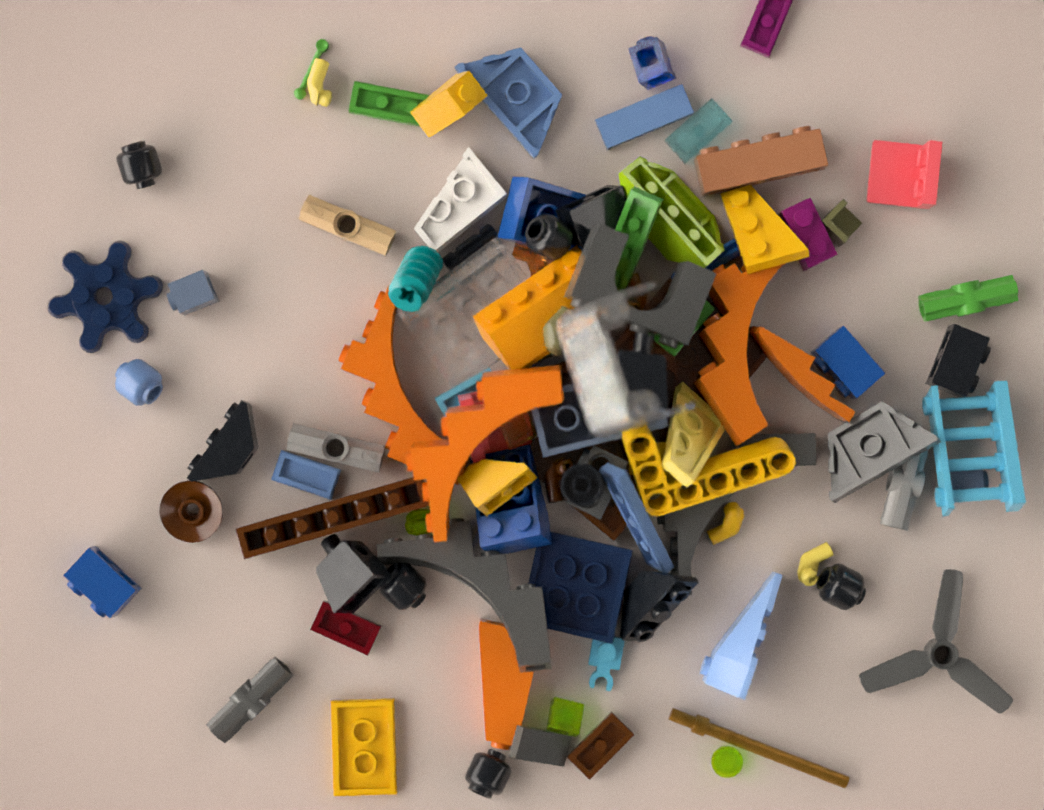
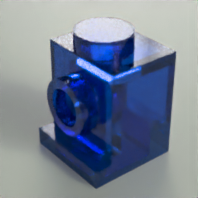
(641, 56)

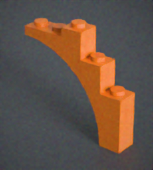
(726, 337)
(504, 397)
(387, 400)

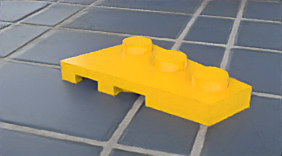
(759, 231)

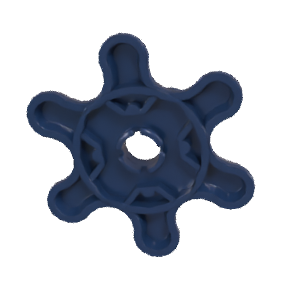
(120, 312)

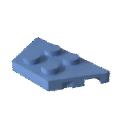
(517, 95)

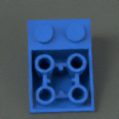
(520, 521)

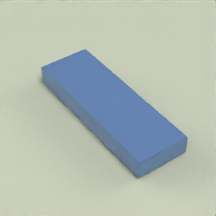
(644, 116)

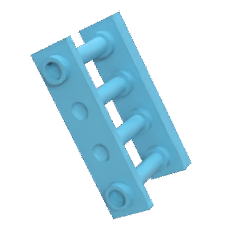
(1000, 430)

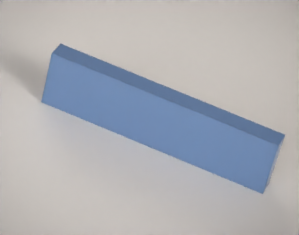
(636, 517)

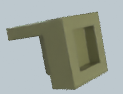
(840, 223)

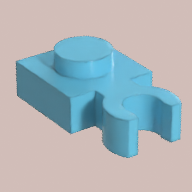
(605, 657)

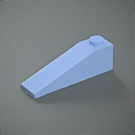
(732, 659)

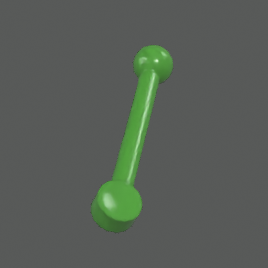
(322, 46)

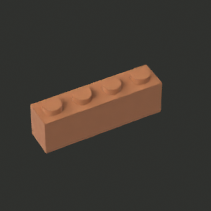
(761, 161)

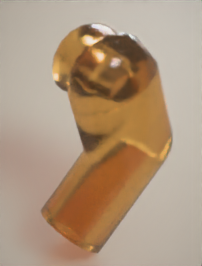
(534, 261)

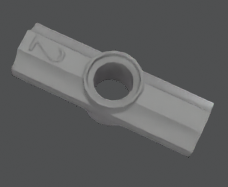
(316, 442)
(903, 488)

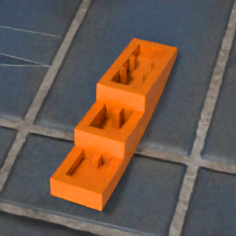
(795, 367)

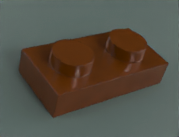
(600, 745)

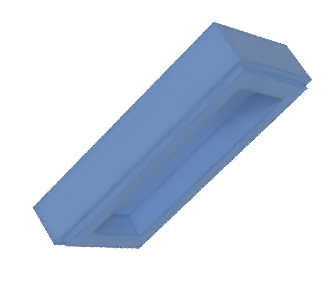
(306, 474)

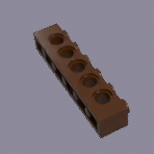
(331, 517)

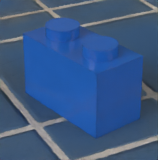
(847, 363)
(101, 582)

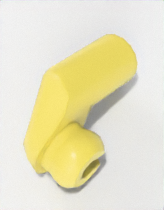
(315, 83)
(810, 562)

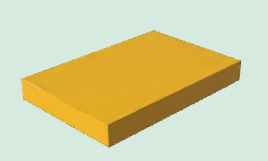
(364, 747)

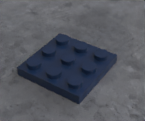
(581, 585)

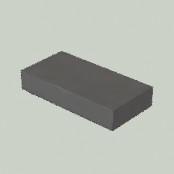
(540, 746)

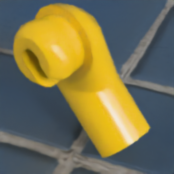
(731, 525)

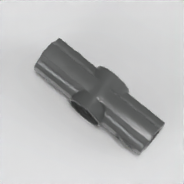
(250, 699)

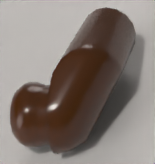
(553, 479)

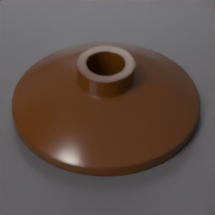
(184, 524)

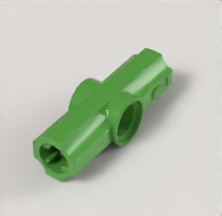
(968, 298)

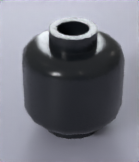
(139, 164)
(549, 236)
(841, 586)
(404, 587)
(488, 773)

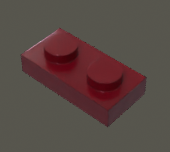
(346, 628)

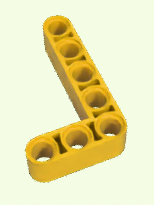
(703, 487)

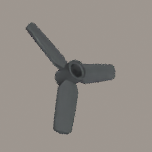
(918, 663)

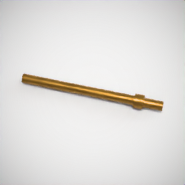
(700, 725)

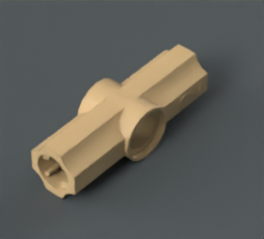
(329, 216)

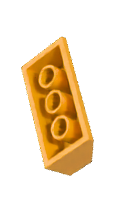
(516, 320)

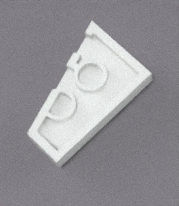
(461, 203)

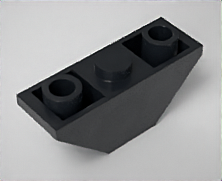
(229, 447)
(651, 602)

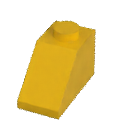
(449, 103)
(494, 482)

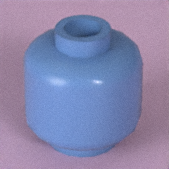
(138, 382)

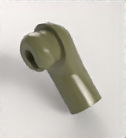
(550, 336)

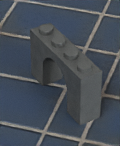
(671, 319)

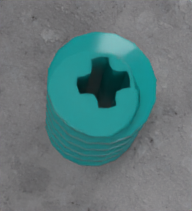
(415, 278)

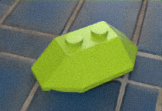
(683, 224)

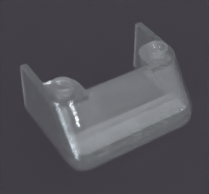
(596, 370)

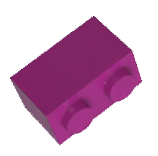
(808, 227)

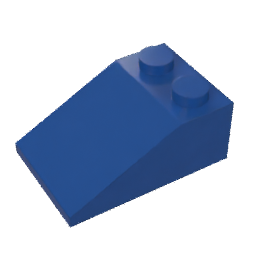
(527, 201)

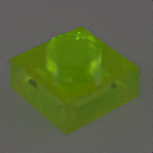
(565, 717)

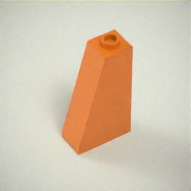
(502, 684)

